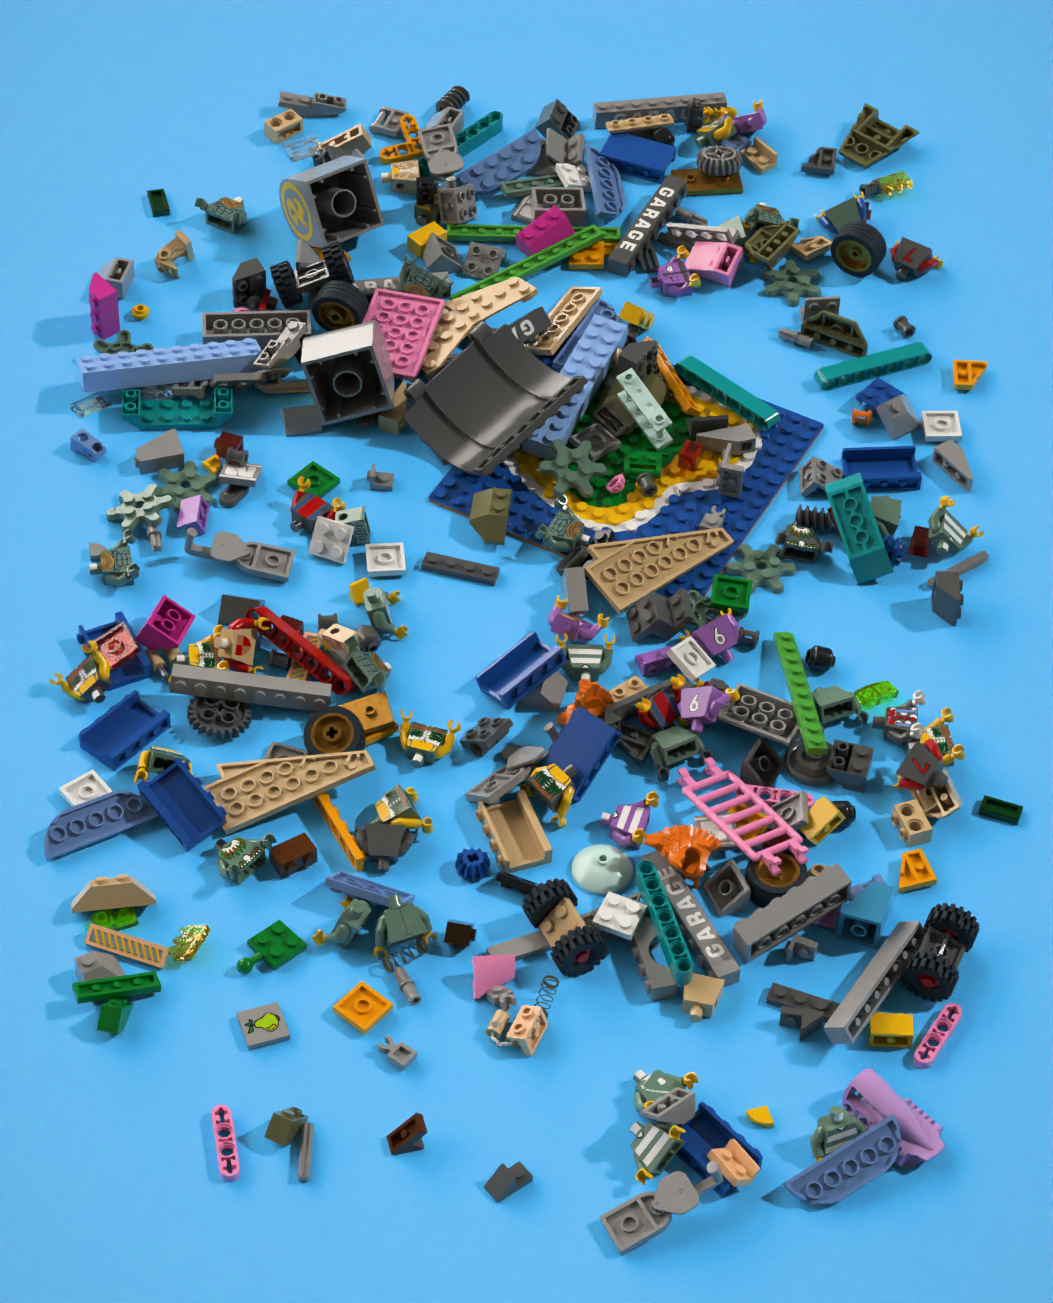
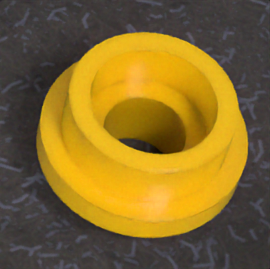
(140, 312)

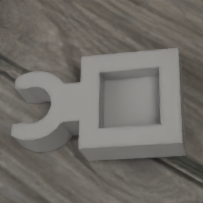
(712, 520)
(501, 996)
(399, 1054)

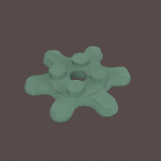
(791, 290)
(122, 344)
(189, 477)
(572, 479)
(148, 513)
(767, 577)
(701, 609)

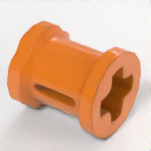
(868, 415)

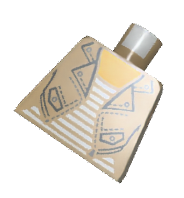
(402, 176)
(334, 643)

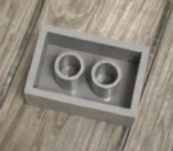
(567, 199)

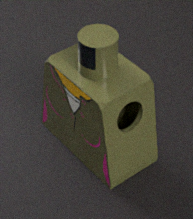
(427, 212)

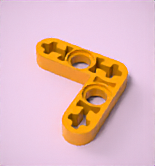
(409, 146)

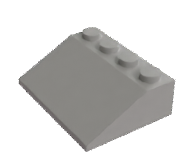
(762, 715)

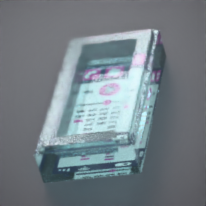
(91, 404)

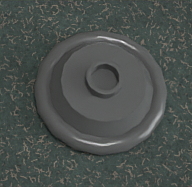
(807, 767)

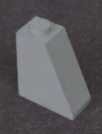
(160, 453)
(575, 590)

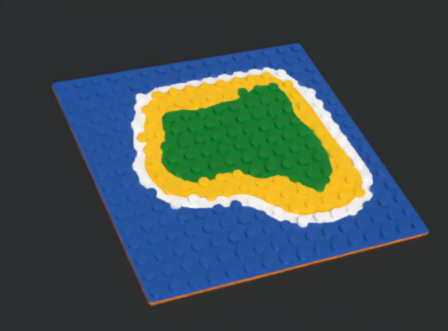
(681, 494)

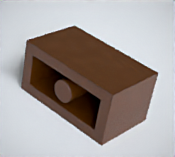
(293, 855)

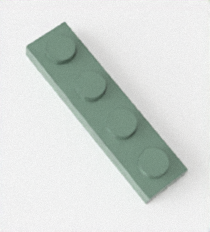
(523, 186)

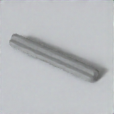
(964, 566)

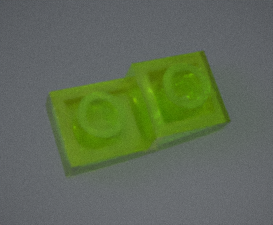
(874, 692)
(117, 920)

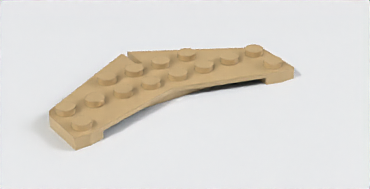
(467, 312)

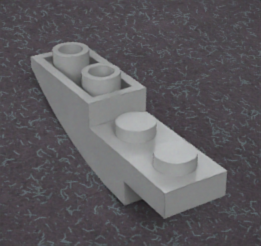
(315, 106)
(283, 348)

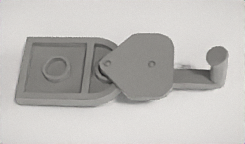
(441, 152)
(258, 380)
(249, 557)
(507, 777)
(636, 1221)

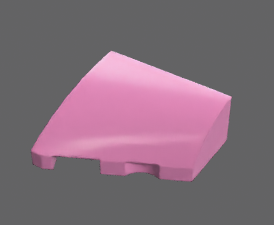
(490, 972)

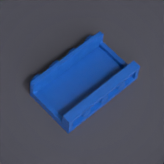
(638, 156)
(883, 467)
(520, 670)
(131, 671)
(123, 731)
(585, 745)
(183, 804)
(710, 1132)

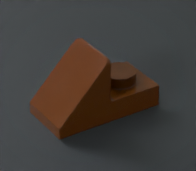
(408, 1135)

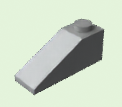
(953, 462)
(675, 1107)

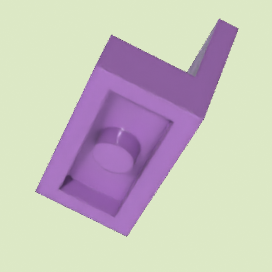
(194, 513)

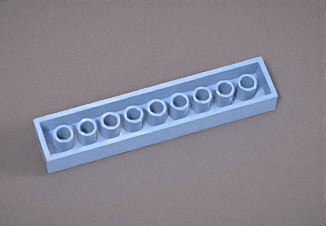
(591, 359)
(166, 365)

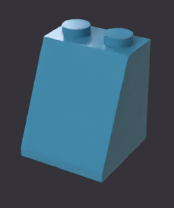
(866, 915)

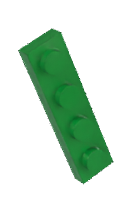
(116, 987)

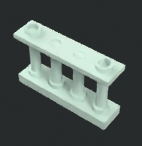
(644, 409)

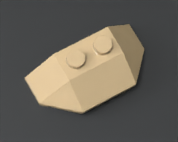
(938, 800)
(112, 893)

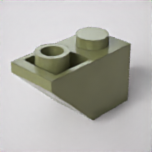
(285, 1125)

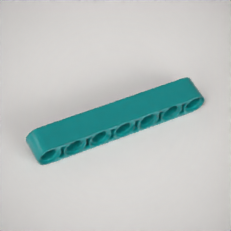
(471, 137)
(872, 366)
(727, 392)
(664, 923)

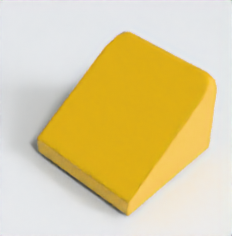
(357, 589)

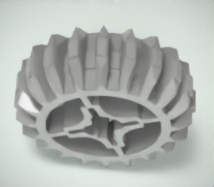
(719, 160)

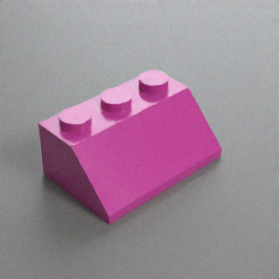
(544, 232)
(103, 307)
(165, 625)

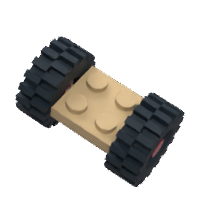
(572, 942)

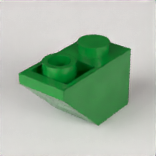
(114, 1015)

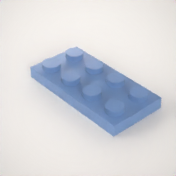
(363, 888)

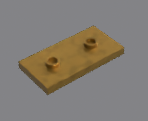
(704, 184)
(372, 712)

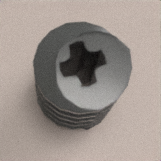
(453, 98)
(814, 518)

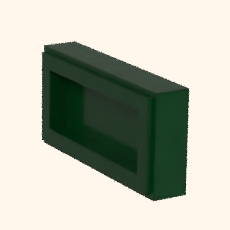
(158, 202)
(1000, 810)

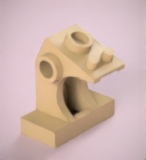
(178, 247)

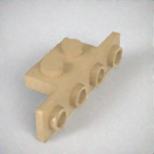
(640, 127)

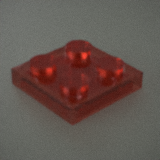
(117, 645)

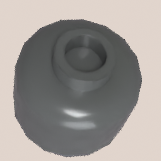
(368, 638)

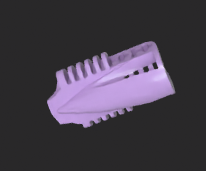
(918, 1132)

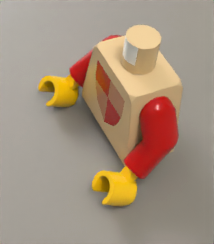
(238, 644)

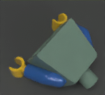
(843, 213)

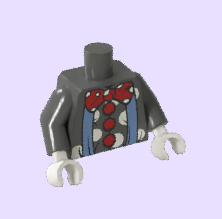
(901, 721)

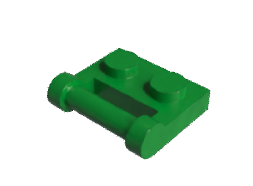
(640, 462)

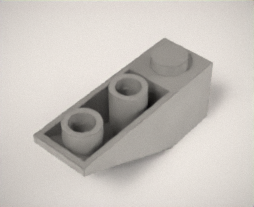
(739, 436)

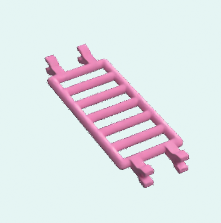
(765, 855)

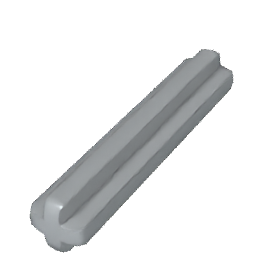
(305, 1152)

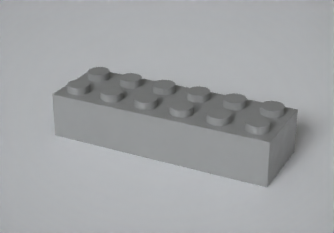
(250, 324)
(791, 912)

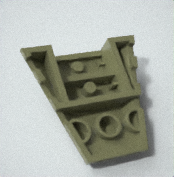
(873, 138)
(612, 387)

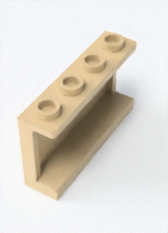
(515, 834)

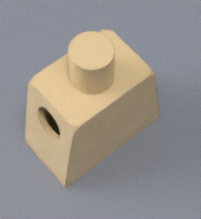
(702, 996)

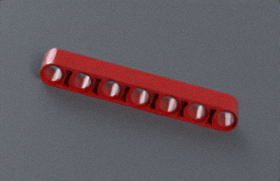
(309, 651)

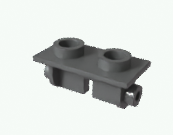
(694, 111)

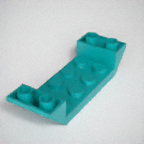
(177, 413)
(858, 528)

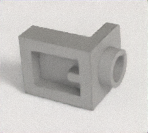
(380, 480)
(802, 947)

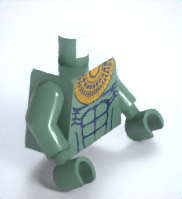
(224, 213)
(764, 216)
(420, 282)
(564, 531)
(117, 564)
(366, 668)

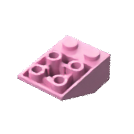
(715, 261)

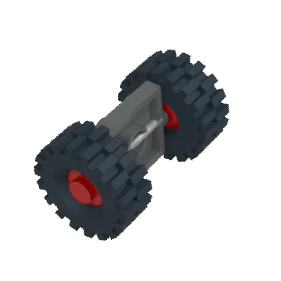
(292, 284)
(934, 966)

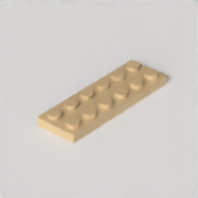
(564, 319)

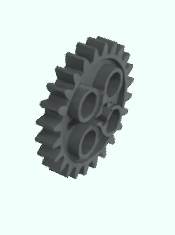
(219, 717)

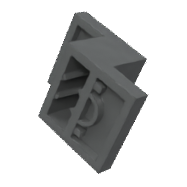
(659, 615)

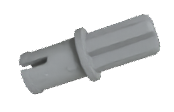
(690, 217)
(796, 337)
(154, 537)
(407, 986)

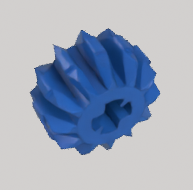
(898, 552)
(472, 864)

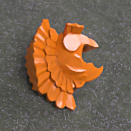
(590, 697)
(685, 849)

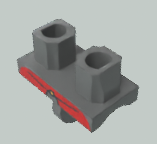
(268, 301)

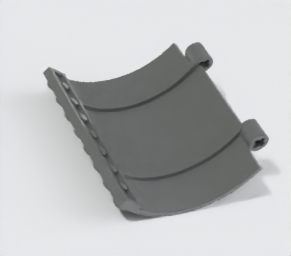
(487, 401)

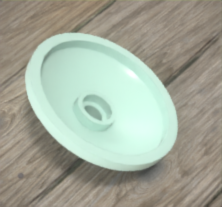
(602, 869)

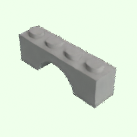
(657, 978)

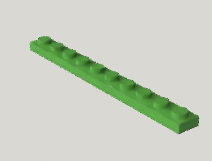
(508, 233)
(540, 259)
(800, 693)

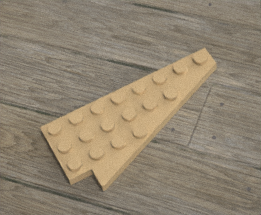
(634, 567)
(267, 786)

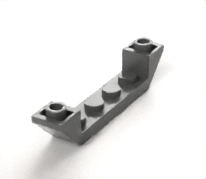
(625, 708)

